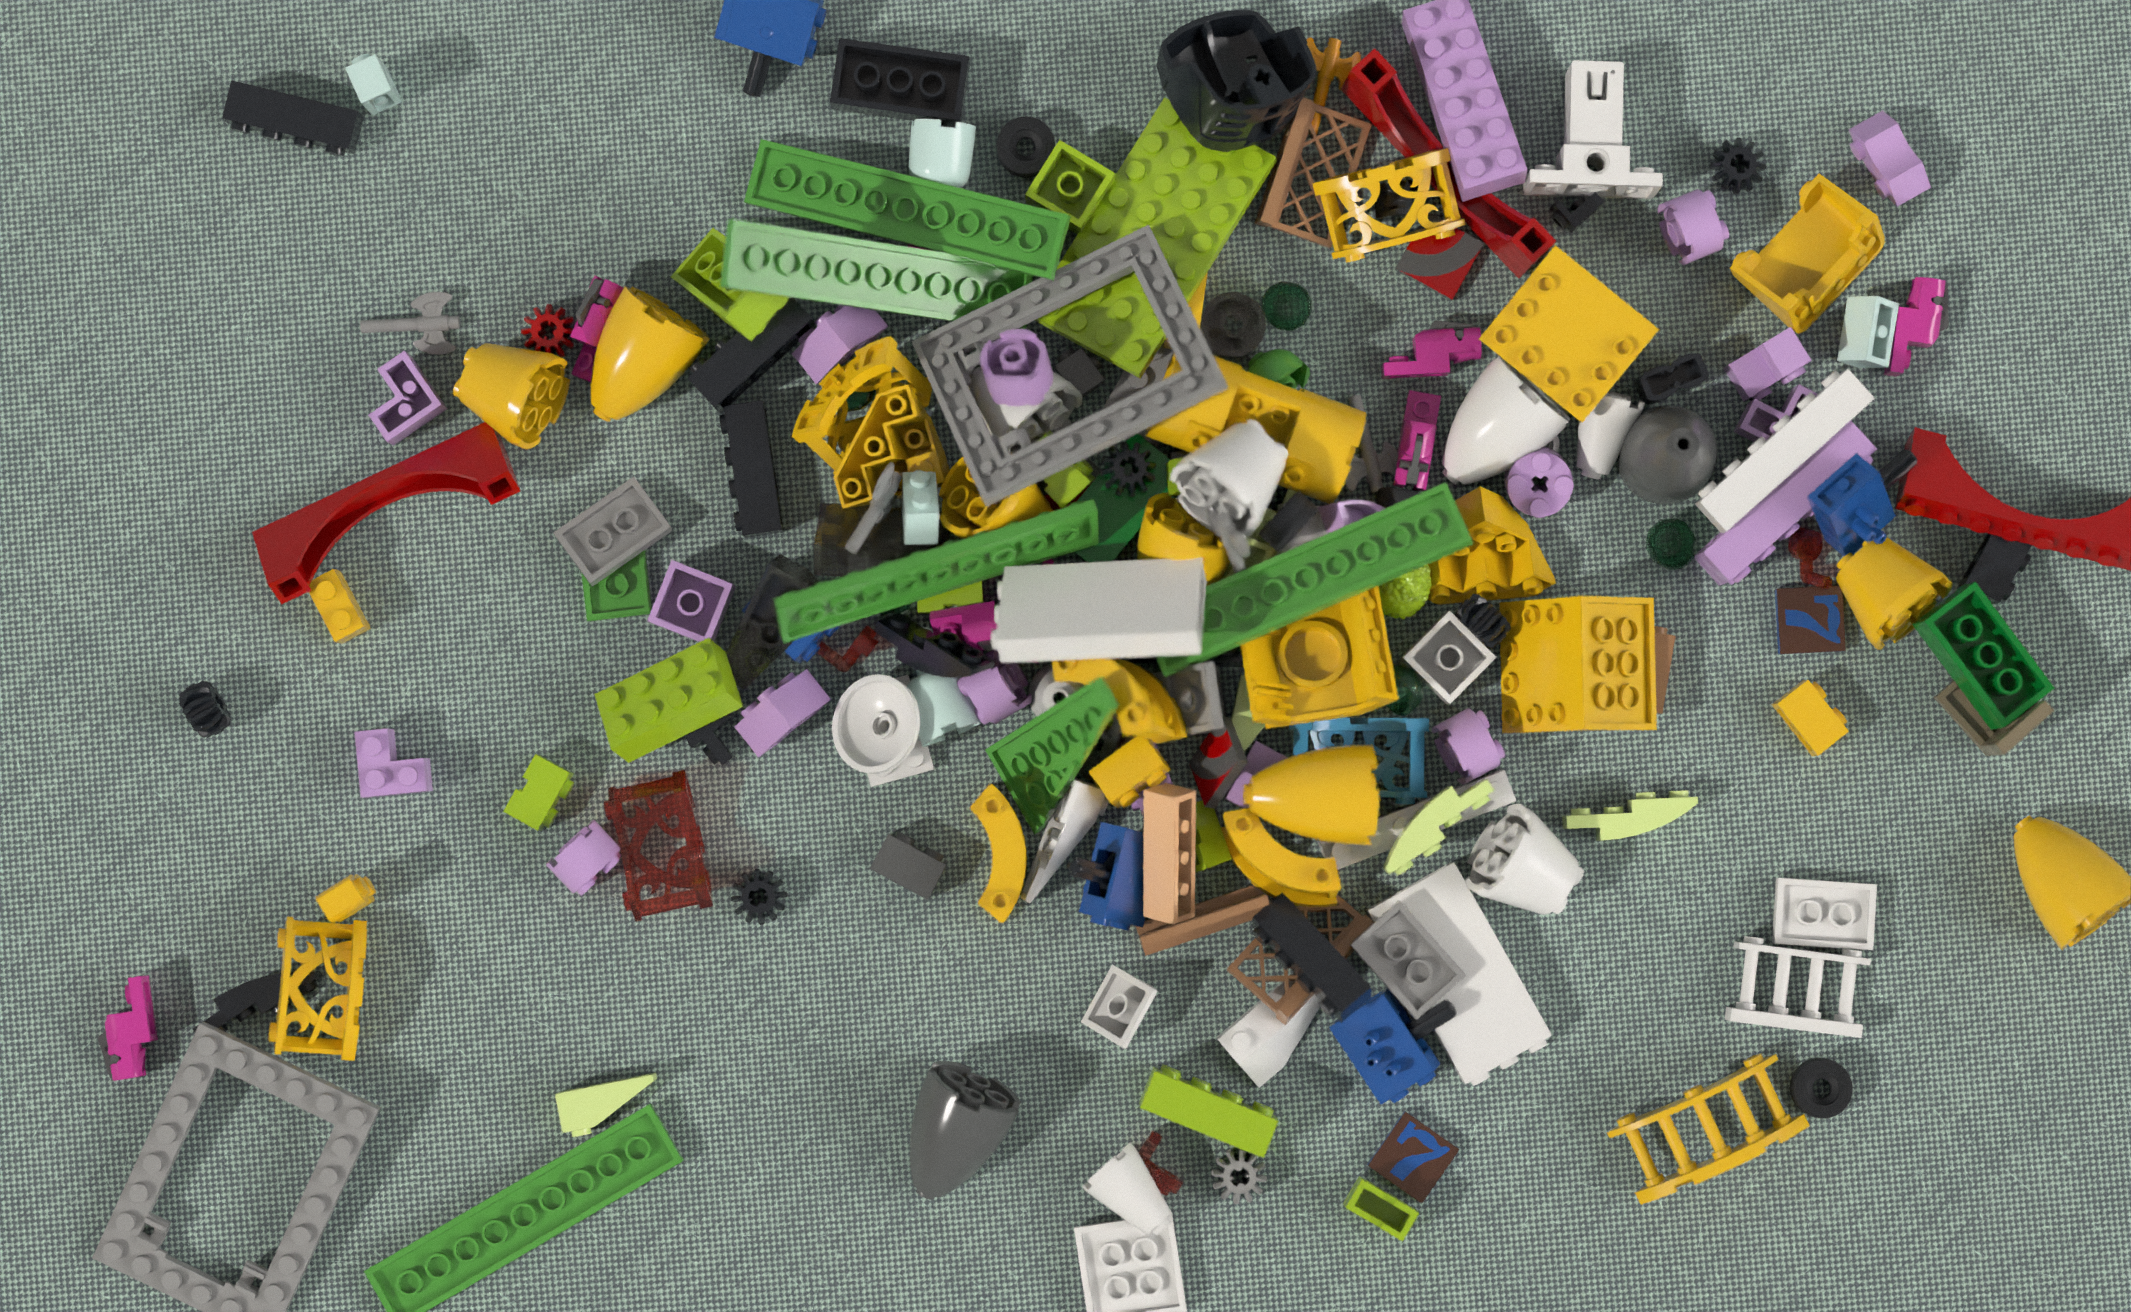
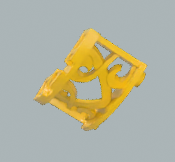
(1347, 187)
(873, 364)
(1143, 702)
(1008, 852)
(1275, 868)
(345, 1027)

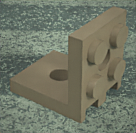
(1989, 741)

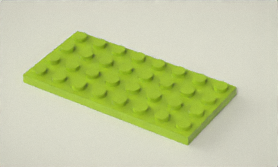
(1192, 206)

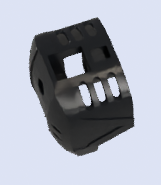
(1211, 82)

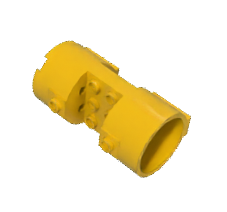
(1311, 427)

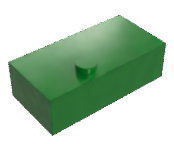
(1122, 516)
(1983, 656)

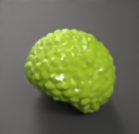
(1406, 593)

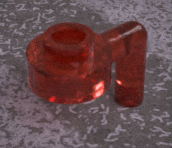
(1806, 547)
(862, 645)
(1164, 1179)

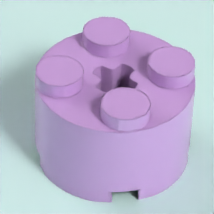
(1692, 226)
(1016, 368)
(1544, 499)
(997, 690)
(1468, 745)
(584, 857)

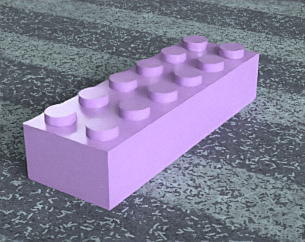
(1464, 97)
(1777, 514)

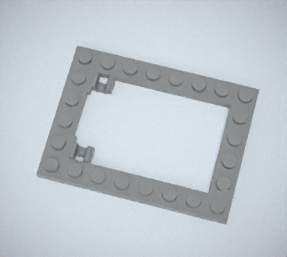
(948, 368)
(139, 1254)

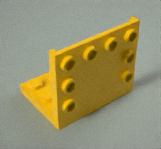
(1568, 334)
(1578, 664)

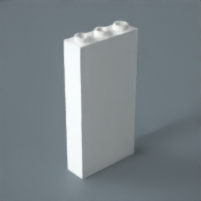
(1100, 610)
(1491, 1003)

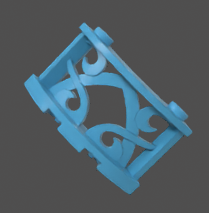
(1396, 732)

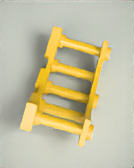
(1723, 1156)

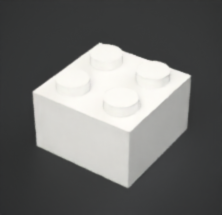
(1448, 657)

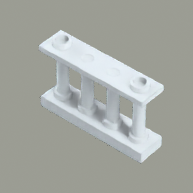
(1778, 1013)

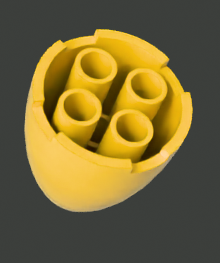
(640, 354)
(1175, 535)
(1320, 794)
(2068, 879)

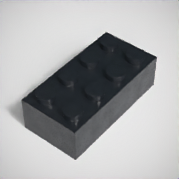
(899, 82)
(743, 361)

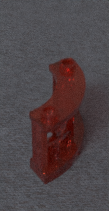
(694, 877)

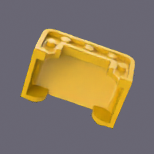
(1812, 255)

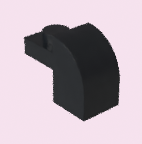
(715, 748)

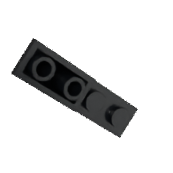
(936, 655)
(260, 992)

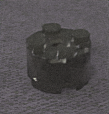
(1240, 310)

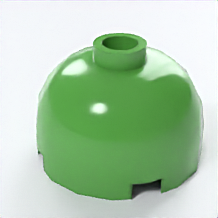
(1280, 367)

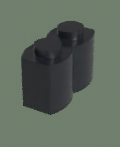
(1677, 377)

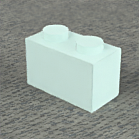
(373, 83)
(1868, 332)
(920, 507)

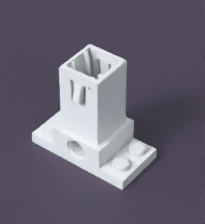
(1593, 138)

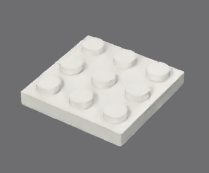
(1129, 1269)

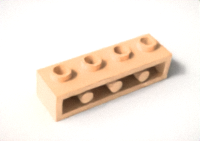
(1169, 853)

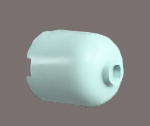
(941, 152)
(941, 707)

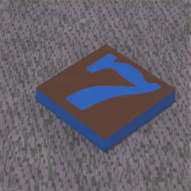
(1810, 620)
(1413, 1157)

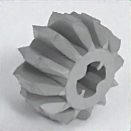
(1240, 1186)

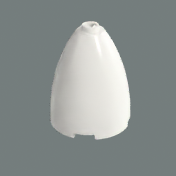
(1499, 424)

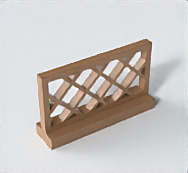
(1287, 160)
(1209, 918)
(1296, 997)

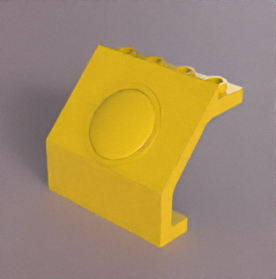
(1322, 665)

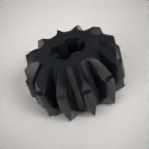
(1729, 173)
(1139, 466)
(1483, 620)
(204, 709)
(762, 907)

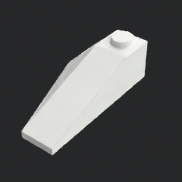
(1063, 832)
(1262, 1041)

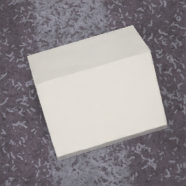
(1119, 1006)

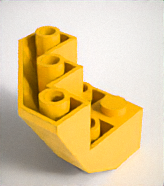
(894, 432)
(1501, 561)

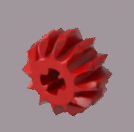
(537, 330)

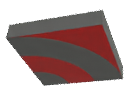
(1440, 262)
(1218, 763)

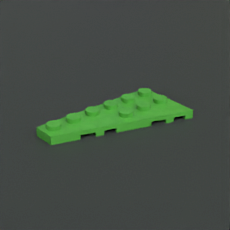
(1050, 749)

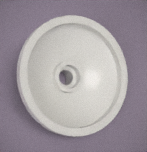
(862, 721)

